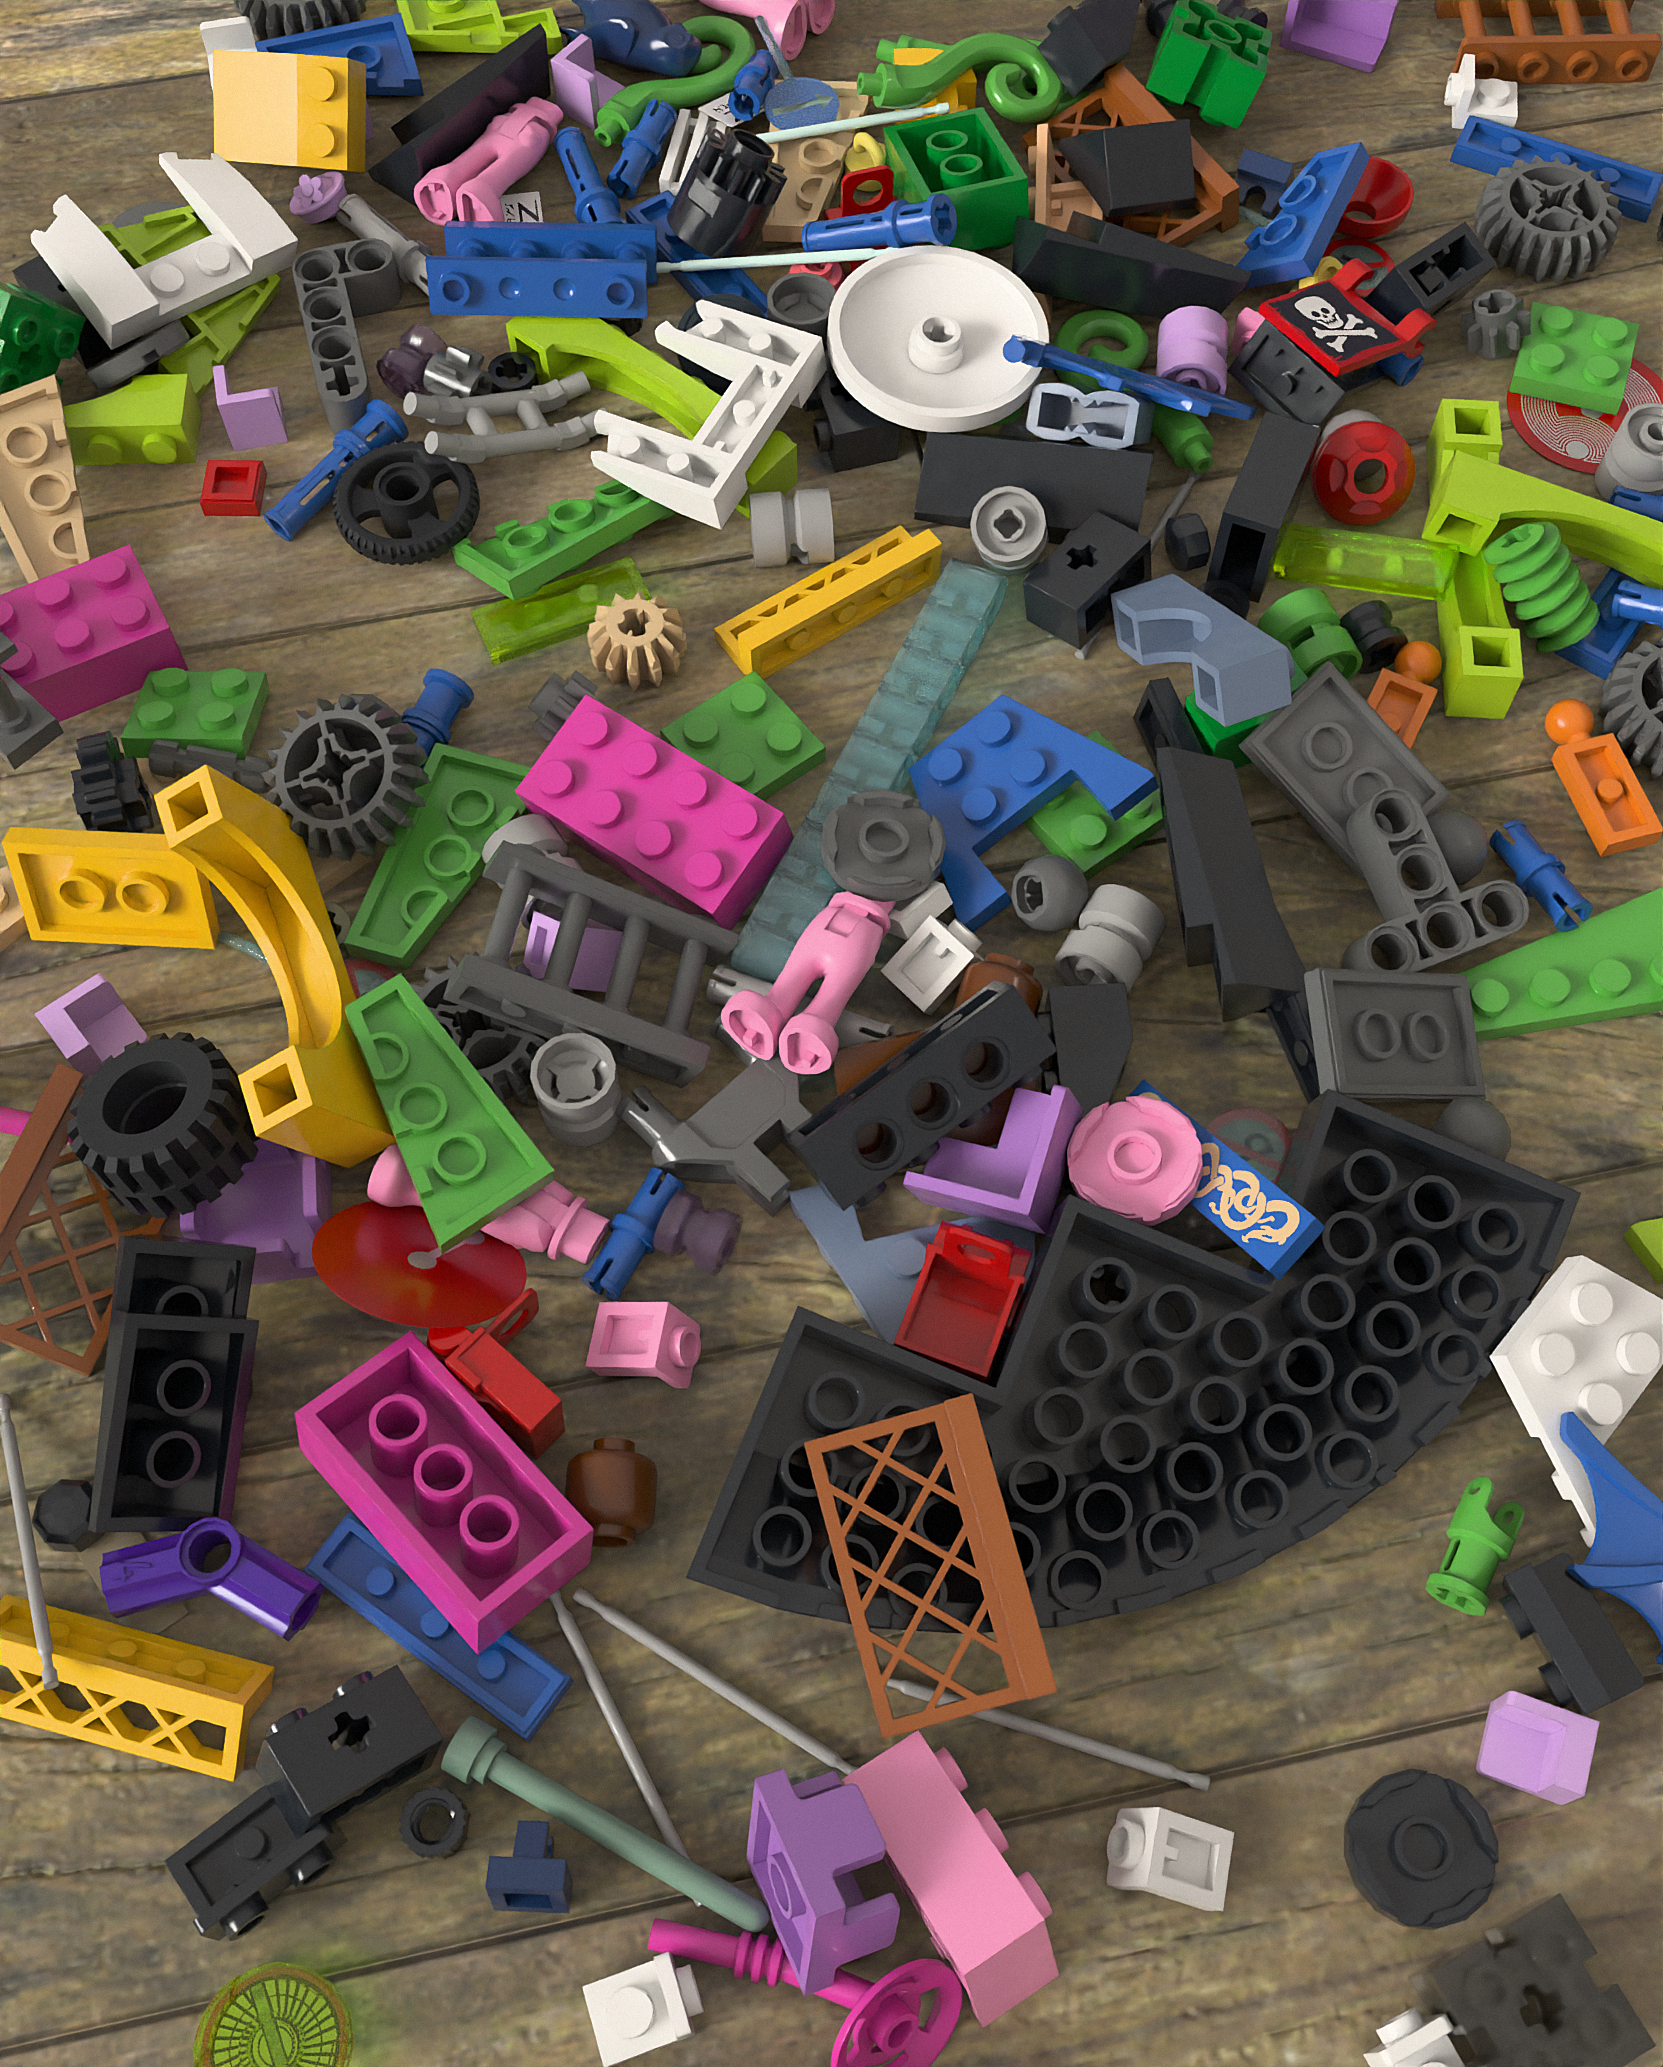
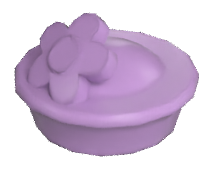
(318, 196)

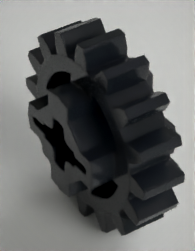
(110, 787)

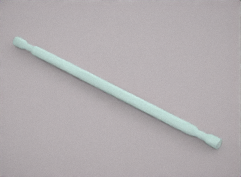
(853, 123)
(772, 260)

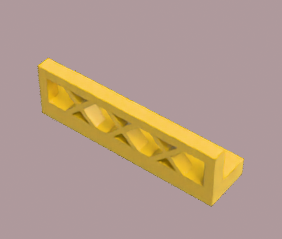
(831, 601)
(125, 1664)

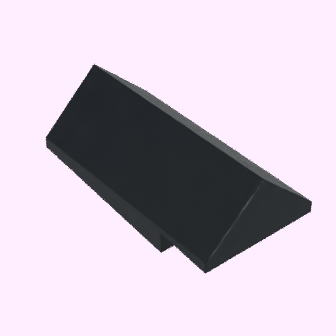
(462, 112)
(1120, 268)
(1063, 475)
(1222, 883)
(174, 1384)

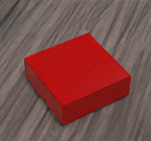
(233, 488)

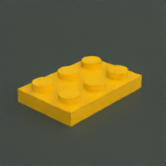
(109, 889)

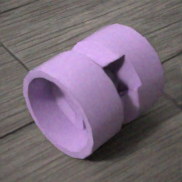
(1194, 348)

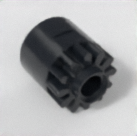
(727, 194)

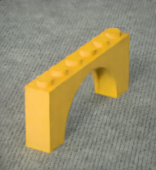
(318, 1088)

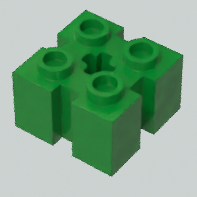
(1209, 62)
(33, 336)

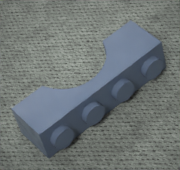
(1233, 662)

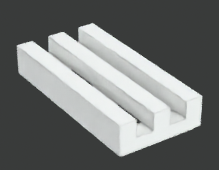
(683, 127)

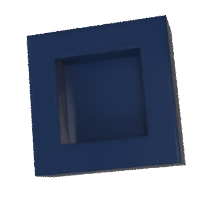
(1265, 176)
(531, 1877)

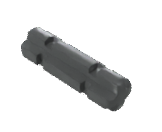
(168, 760)

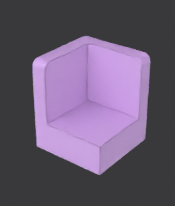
(577, 84)
(250, 416)
(594, 957)
(91, 1024)
(1537, 1747)

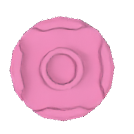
(1136, 1159)

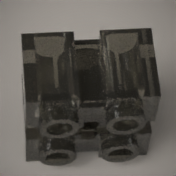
(1541, 1956)

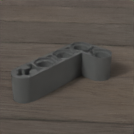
(333, 290)

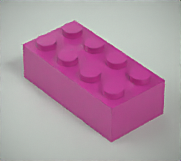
(87, 634)
(656, 814)
(444, 1490)

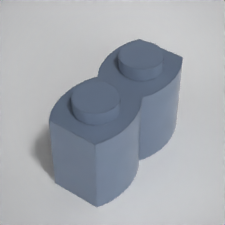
(1095, 416)

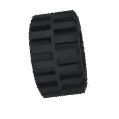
(163, 1125)

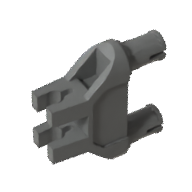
(730, 1132)

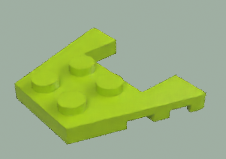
(471, 26)
(216, 327)

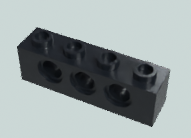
(884, 1096)

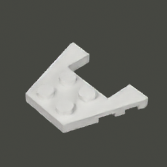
(1583, 1350)

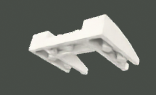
(126, 302)
(706, 476)

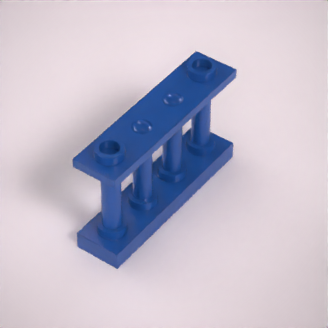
(544, 269)

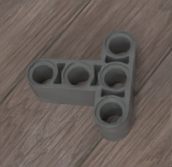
(1434, 902)

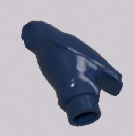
(636, 37)

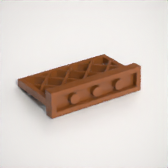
(1133, 104)
(20, 1185)
(991, 1547)

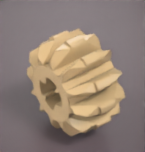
(637, 640)

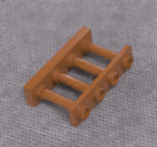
(1553, 58)

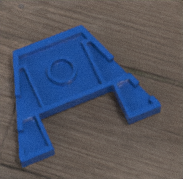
(997, 777)

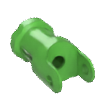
(1474, 1549)

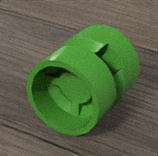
(1311, 632)

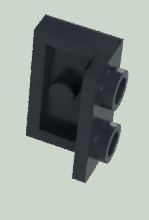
(1581, 1648)
(247, 1863)

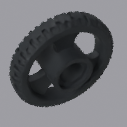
(405, 500)

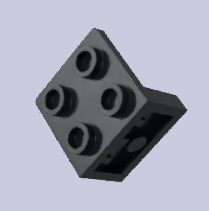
(1294, 382)

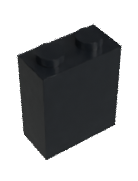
(1263, 503)

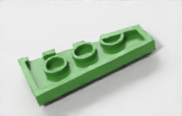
(573, 532)
(437, 858)
(1575, 977)
(448, 1123)

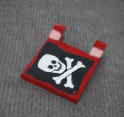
(1342, 328)

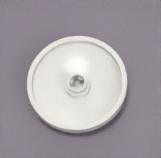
(926, 335)

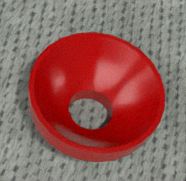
(1381, 193)
(1335, 467)

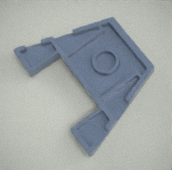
(884, 1269)

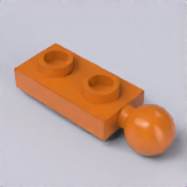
(1404, 695)
(1600, 781)

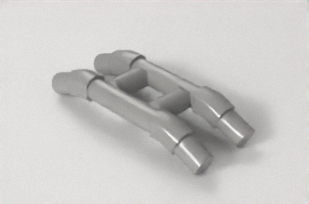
(487, 441)

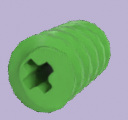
(1543, 584)

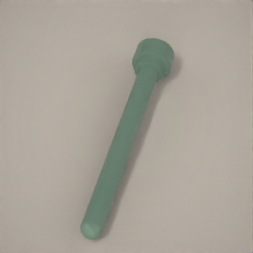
(482, 1757)

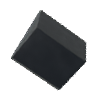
(1135, 166)

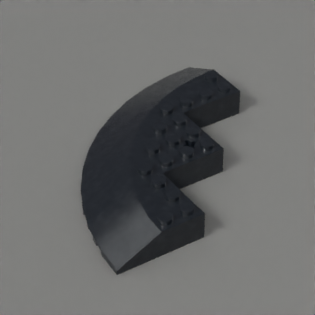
(1180, 1419)

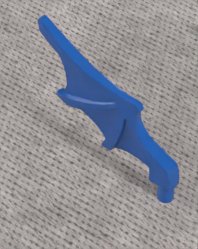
(1115, 377)
(1629, 1529)

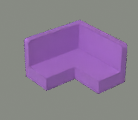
(1340, 30)
(1017, 1179)

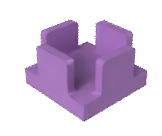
(270, 1208)
(803, 1859)

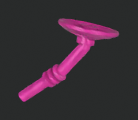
(880, 2011)

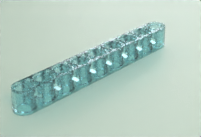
(876, 755)

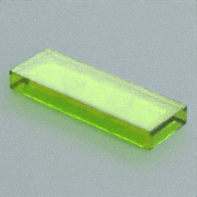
(1367, 562)
(555, 611)

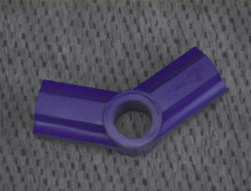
(173, 1572)

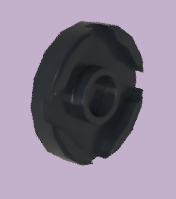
(1420, 1849)

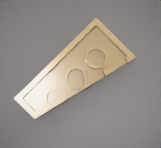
(812, 169)
(39, 482)

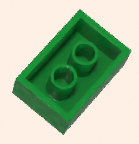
(968, 163)

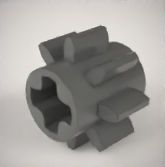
(1495, 324)
(457, 374)
(557, 701)

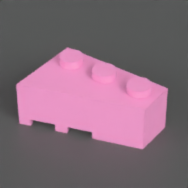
(956, 1876)

